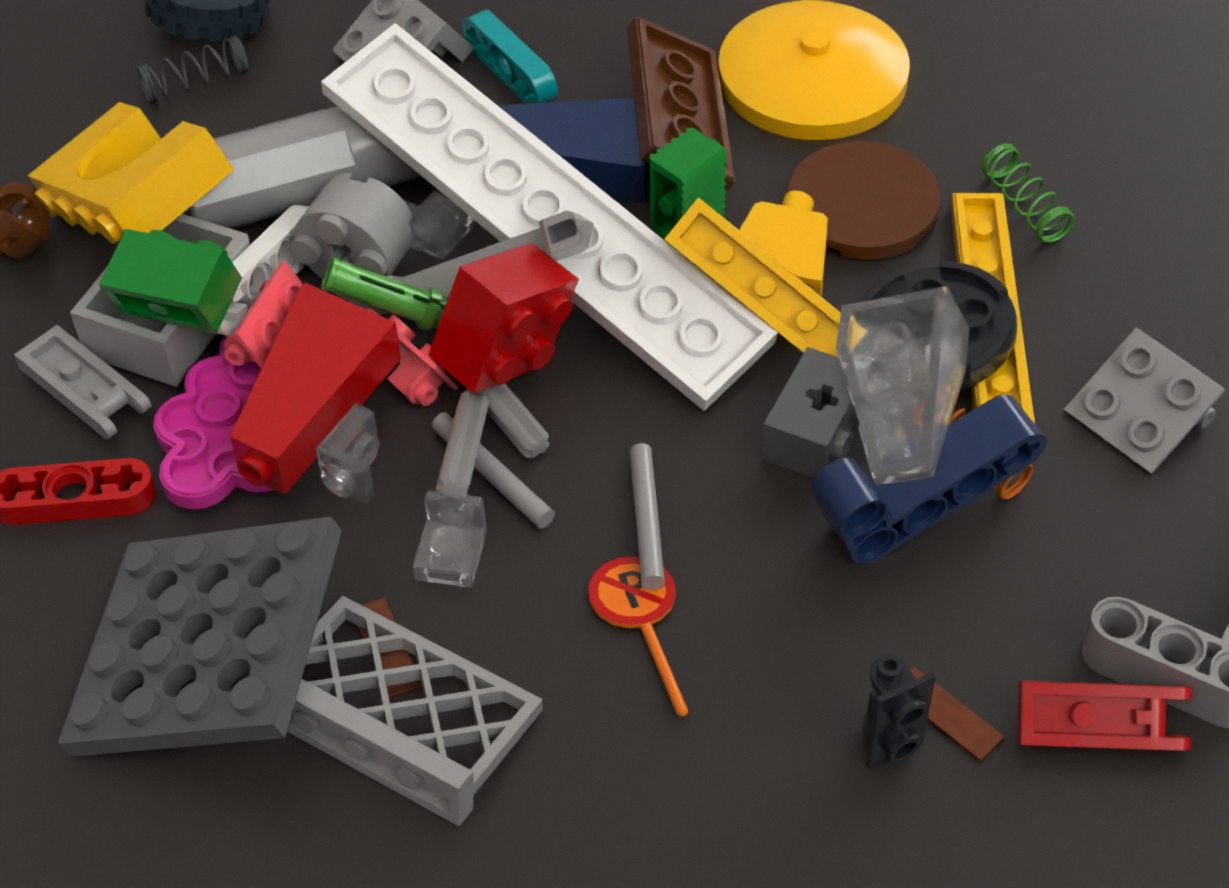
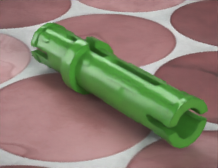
(385, 293)

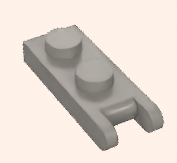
(79, 379)

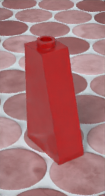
(313, 375)

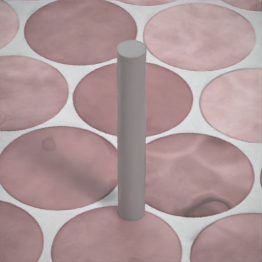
(502, 478)
(646, 517)

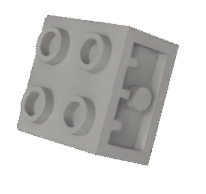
(411, 17)

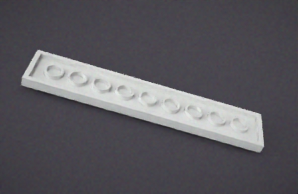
(513, 180)

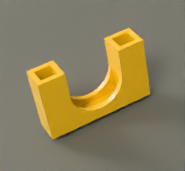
(128, 176)

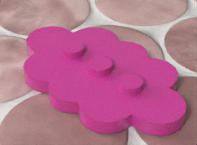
(197, 433)

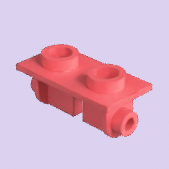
(264, 319)
(418, 373)

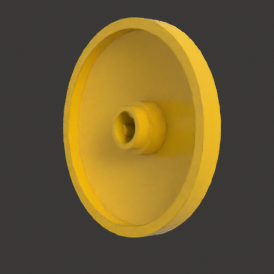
(813, 70)

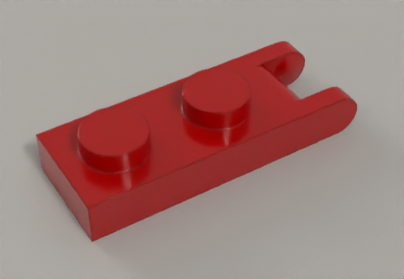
(1098, 715)

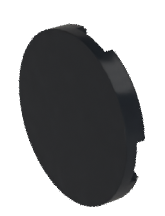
(982, 303)

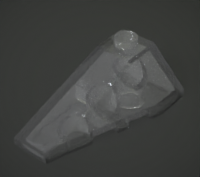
(903, 377)

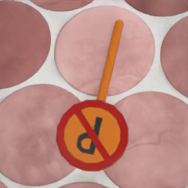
(623, 602)

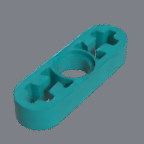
(510, 58)

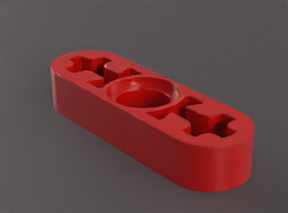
(51, 478)

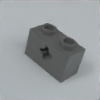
(810, 417)

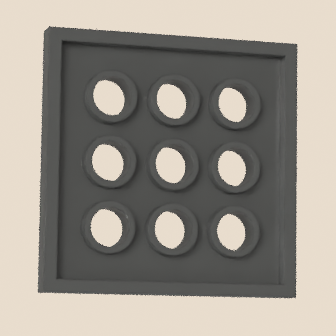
(144, 604)

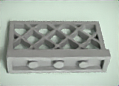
(380, 750)

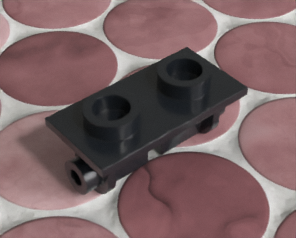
(896, 710)

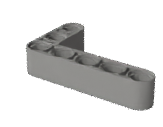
(1143, 651)

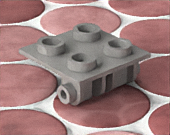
(1145, 400)

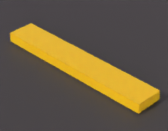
(984, 242)

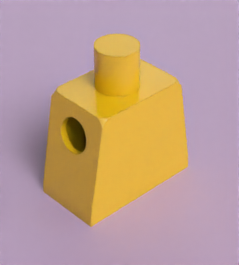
(791, 235)

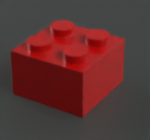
(503, 317)

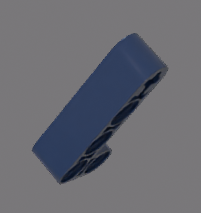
(974, 458)

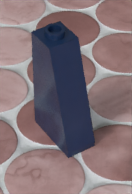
(593, 138)

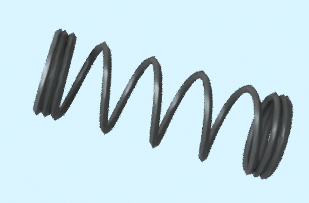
(237, 52)

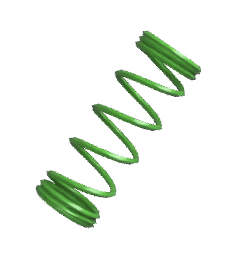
(1008, 169)

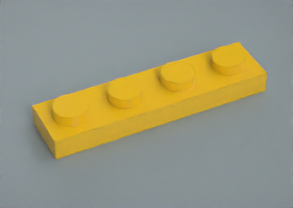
(756, 279)

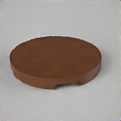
(873, 197)

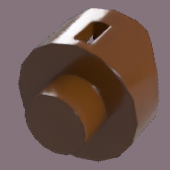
(22, 230)

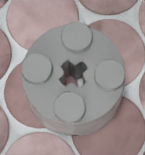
(354, 223)

